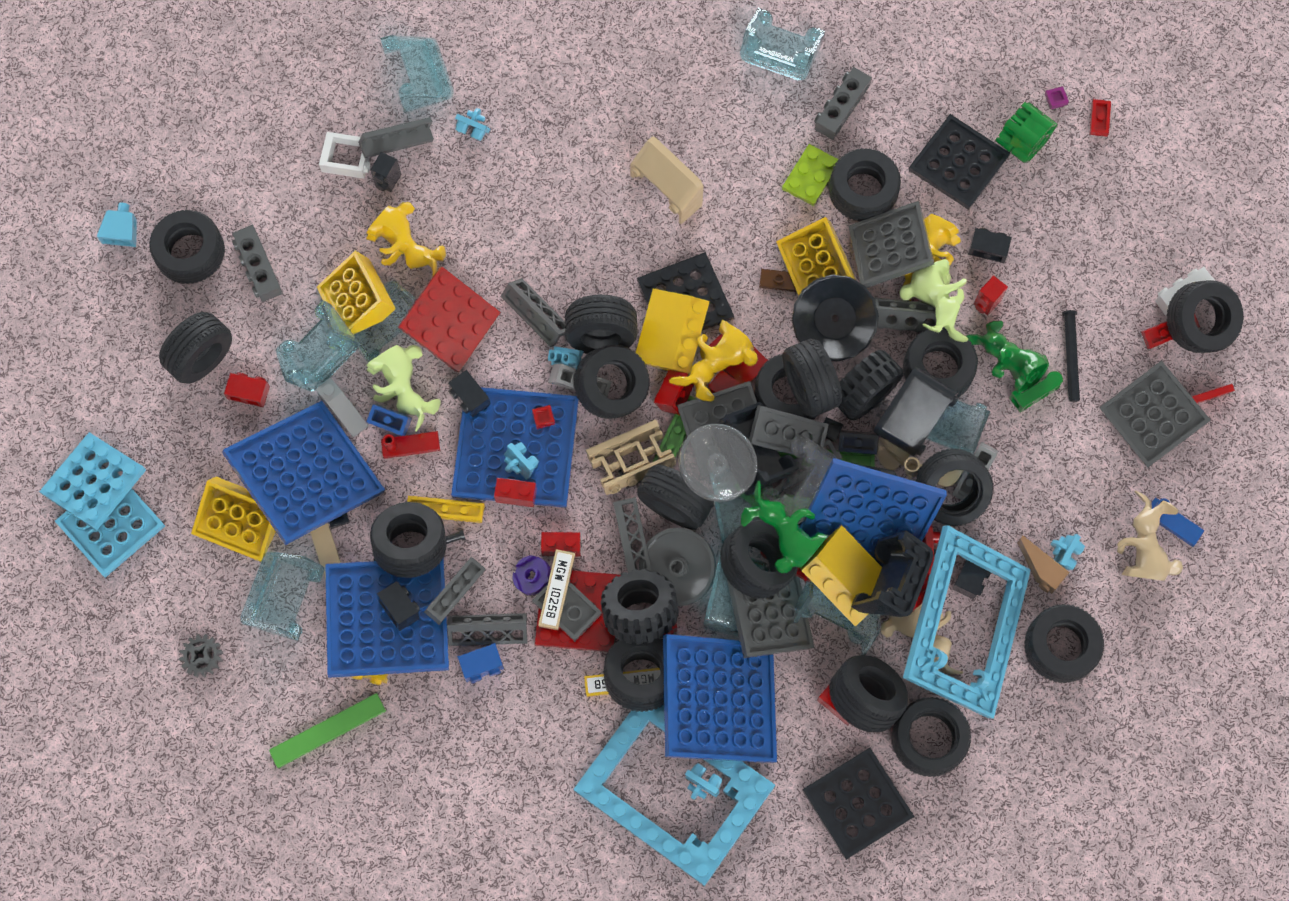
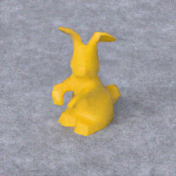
(396, 229)
(939, 233)
(730, 351)

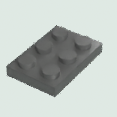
(577, 612)

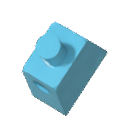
(119, 227)

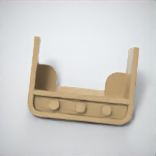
(670, 177)

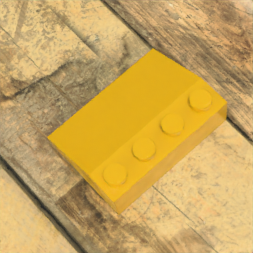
(814, 254)
(357, 293)
(671, 330)
(232, 519)
(842, 571)

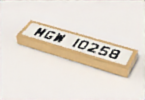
(556, 589)

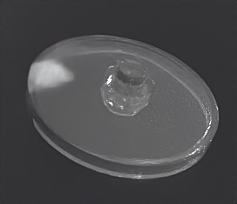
(717, 462)

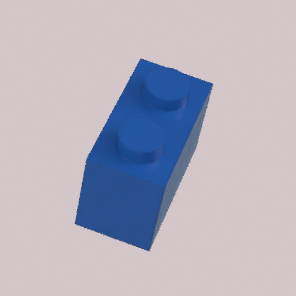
(389, 419)
(481, 663)

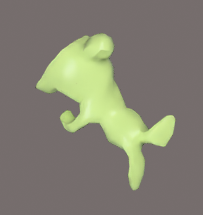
(933, 287)
(398, 369)

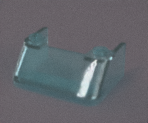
(813, 602)

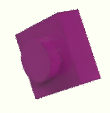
(1056, 97)

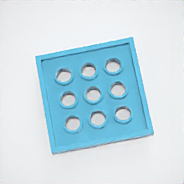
(92, 492)
(109, 536)

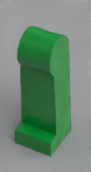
(1037, 392)

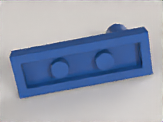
(1179, 525)

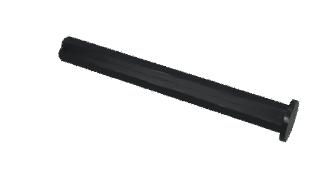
(1071, 355)

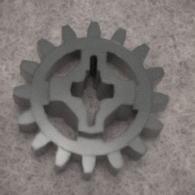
(197, 662)

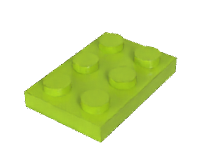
(810, 175)

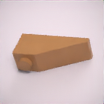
(1044, 568)

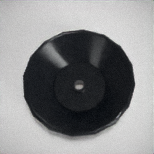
(839, 297)

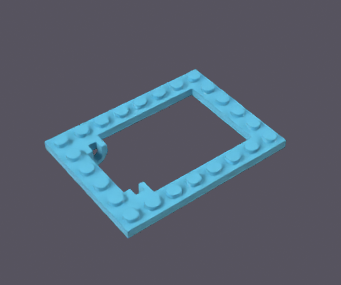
(920, 666)
(694, 857)

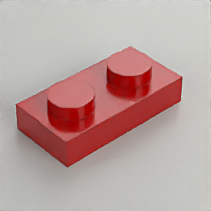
(1100, 117)

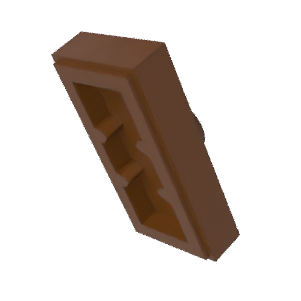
(776, 280)

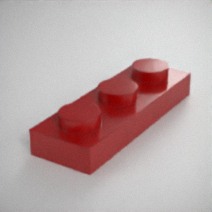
(1159, 334)

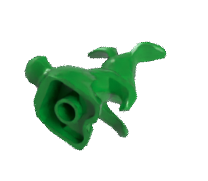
(1024, 365)
(793, 541)

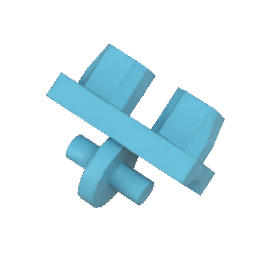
(479, 129)
(565, 356)
(517, 461)
(1065, 548)
(695, 777)

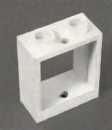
(326, 164)

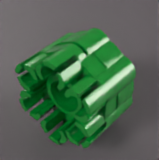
(1028, 133)

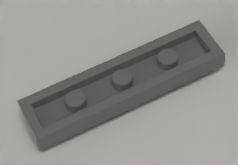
(455, 590)

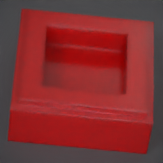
(543, 416)

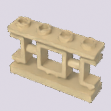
(624, 445)

